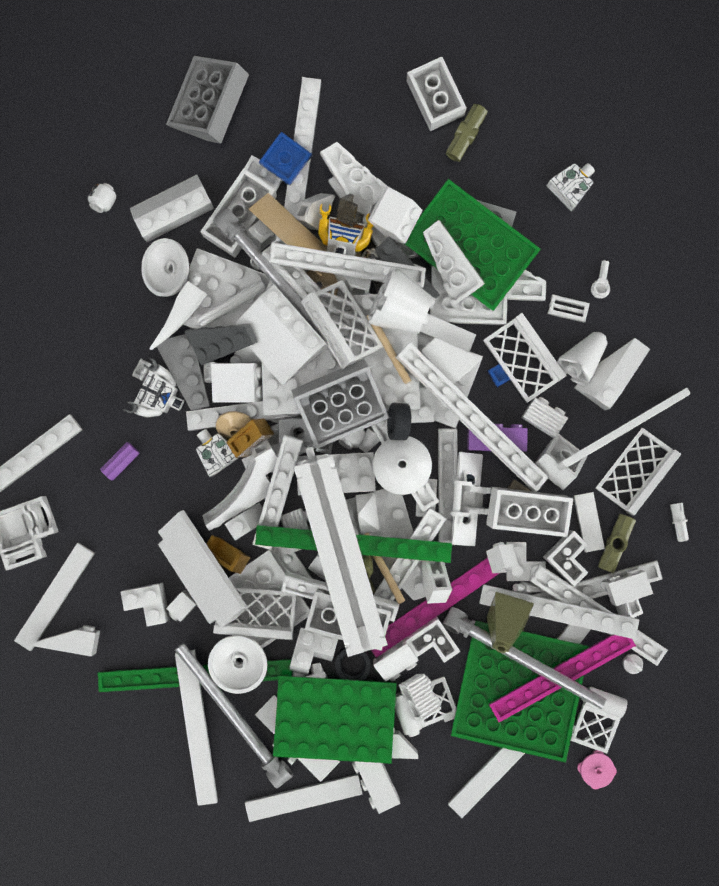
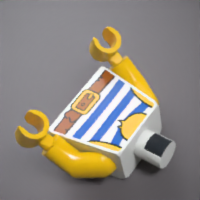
(341, 237)

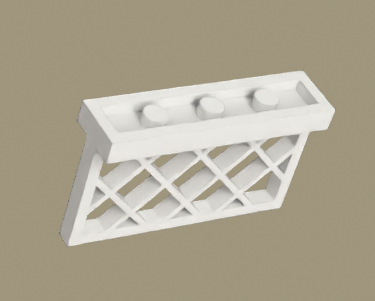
(330, 329)
(538, 348)
(651, 482)
(261, 630)

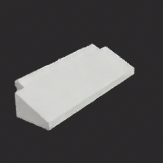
(200, 571)

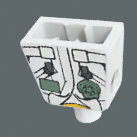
(571, 184)
(214, 452)

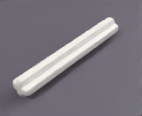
(231, 303)

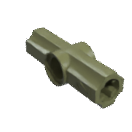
(466, 132)
(622, 531)

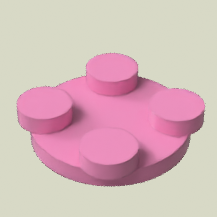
(597, 769)

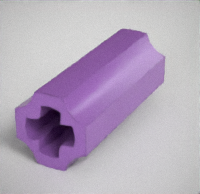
(120, 461)

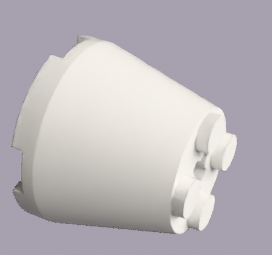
(400, 304)

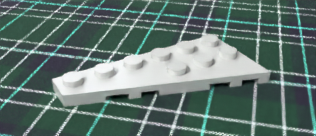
(355, 180)

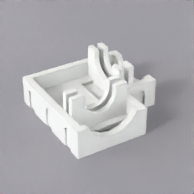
(22, 531)

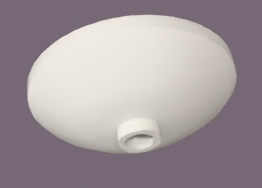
(165, 267)
(397, 479)
(231, 674)

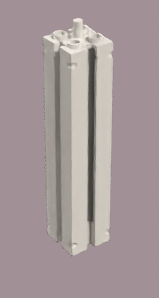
(339, 554)

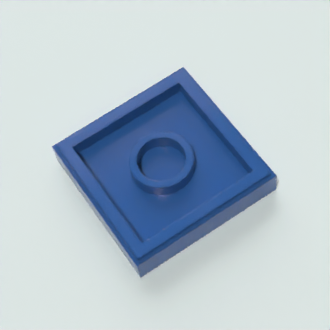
(285, 158)

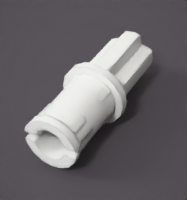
(679, 521)

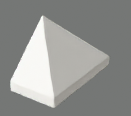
(367, 513)

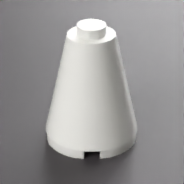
(583, 358)

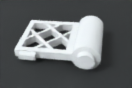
(613, 709)
(409, 724)

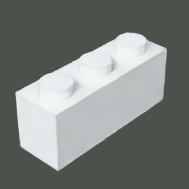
(379, 785)

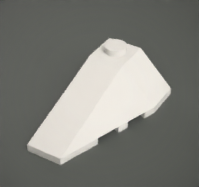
(614, 374)

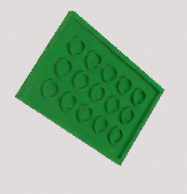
(485, 239)
(334, 719)

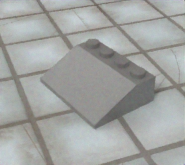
(208, 98)
(340, 404)

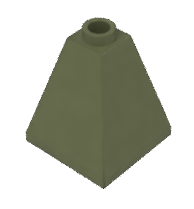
(507, 620)

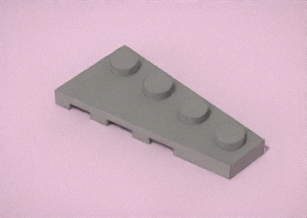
(186, 370)

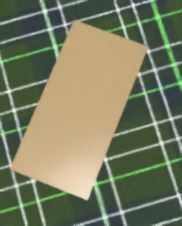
(285, 224)

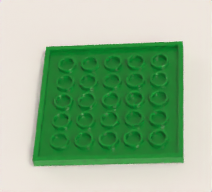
(539, 729)

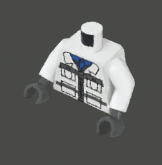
(156, 393)

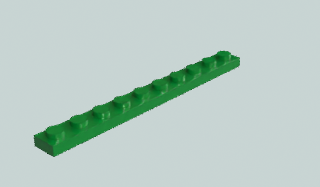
(367, 544)
(168, 676)

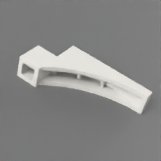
(250, 488)

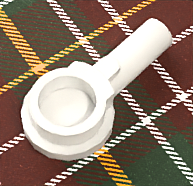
(601, 287)

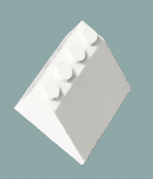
(283, 335)

